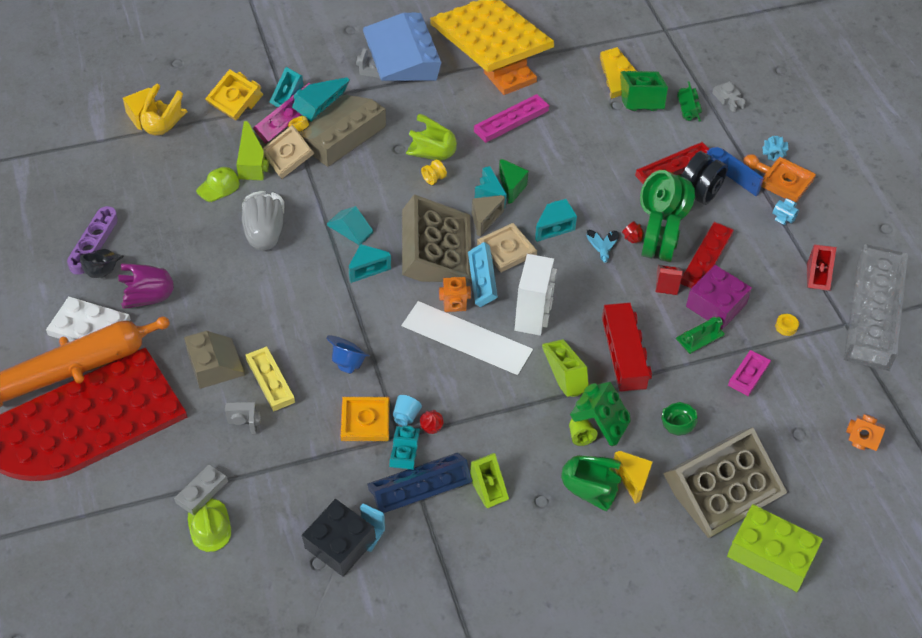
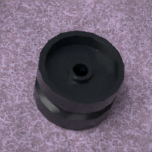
(705, 176)

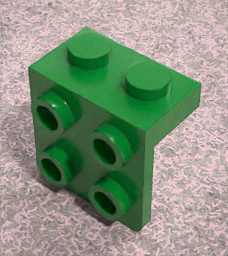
(607, 409)

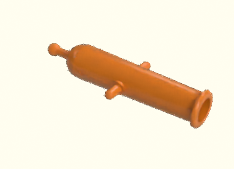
(75, 357)

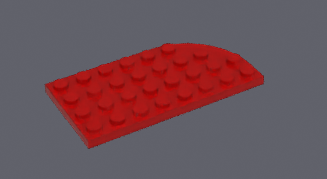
(87, 419)

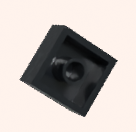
(339, 537)

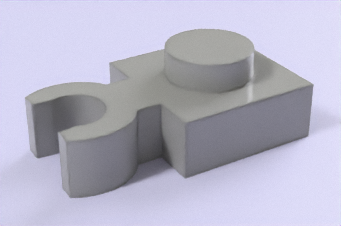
(729, 94)

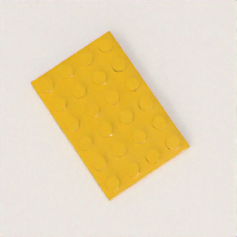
(491, 33)

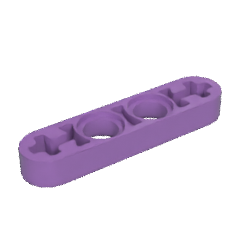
(90, 239)

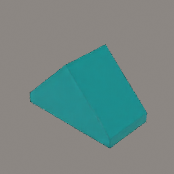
(287, 86)
(351, 225)
(368, 262)

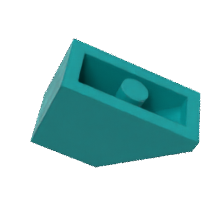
(556, 220)

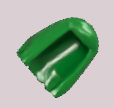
(592, 479)

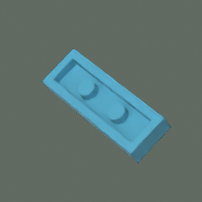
(482, 274)

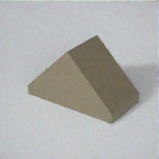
(486, 211)

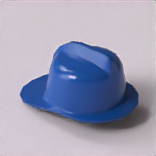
(346, 354)

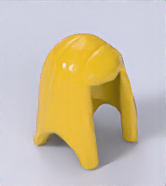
(160, 117)

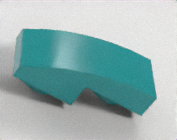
(404, 447)

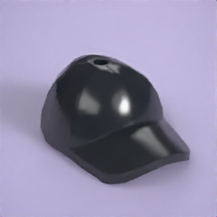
(99, 263)

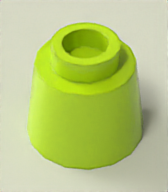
(582, 432)

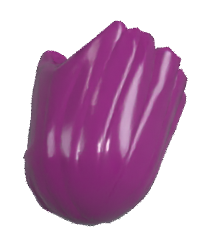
(147, 285)

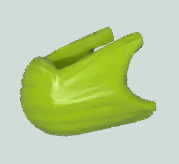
(433, 142)

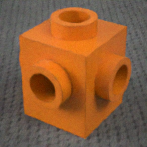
(454, 294)
(869, 440)

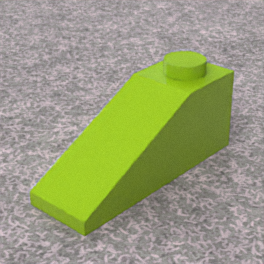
(251, 159)
(567, 367)

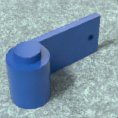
(738, 171)

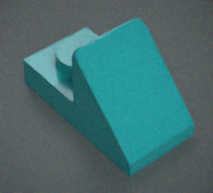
(489, 185)

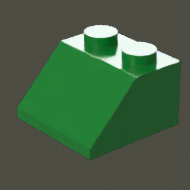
(643, 90)

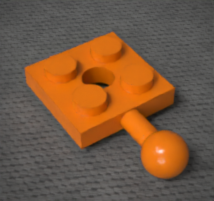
(780, 170)

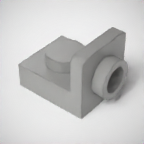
(366, 65)
(243, 413)

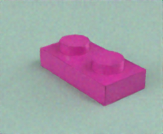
(749, 373)

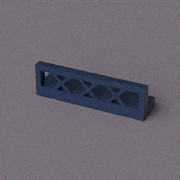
(420, 483)

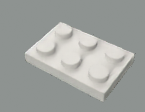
(81, 318)

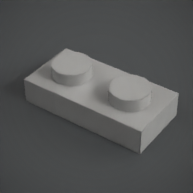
(201, 489)

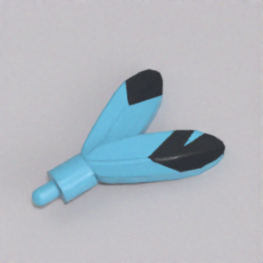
(603, 246)

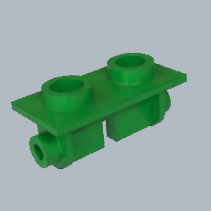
(689, 106)
(701, 335)

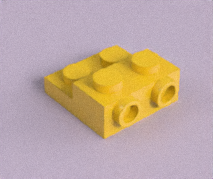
(234, 94)

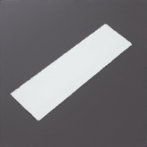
(467, 337)

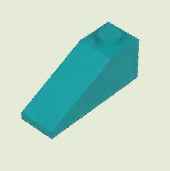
(318, 96)

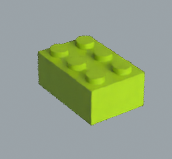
(774, 547)

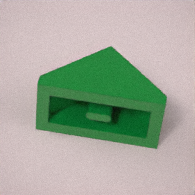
(513, 179)

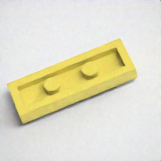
(270, 378)

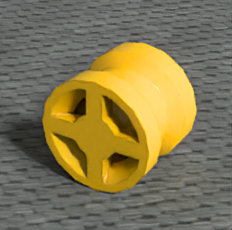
(433, 172)

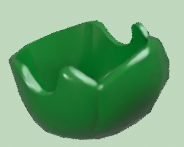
(679, 418)

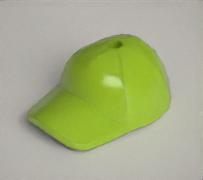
(219, 184)

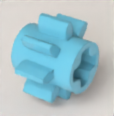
(775, 147)
(785, 211)

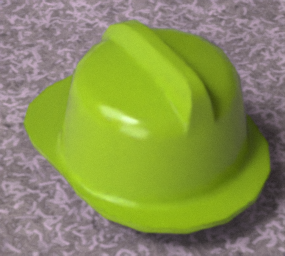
(210, 526)

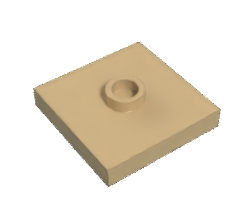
(287, 151)
(508, 247)

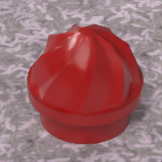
(633, 232)
(431, 421)

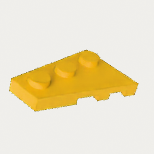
(613, 63)

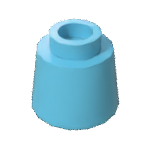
(406, 410)

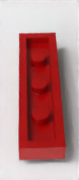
(674, 163)
(707, 254)

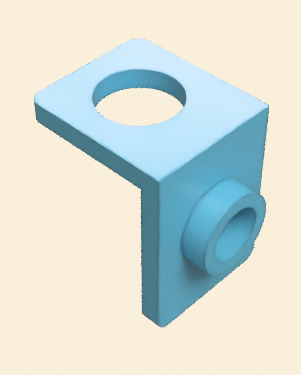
(376, 519)

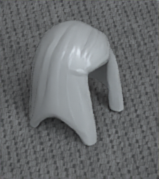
(262, 221)

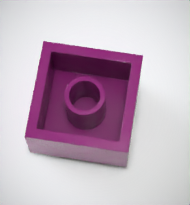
(718, 296)

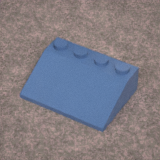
(403, 48)

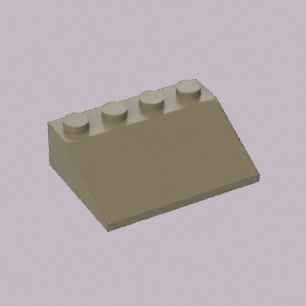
(343, 127)
(434, 241)
(725, 482)

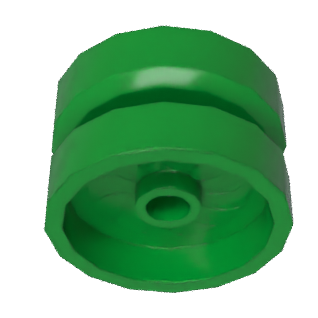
(667, 194)
(661, 236)

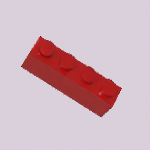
(625, 347)

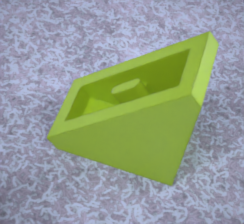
(488, 480)

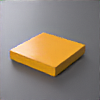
(365, 419)

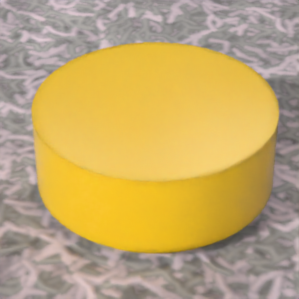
(299, 123)
(787, 324)

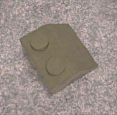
(213, 358)

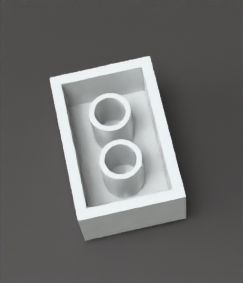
(535, 294)

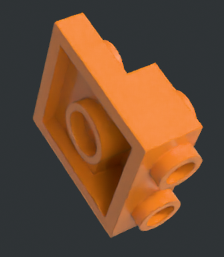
(512, 77)

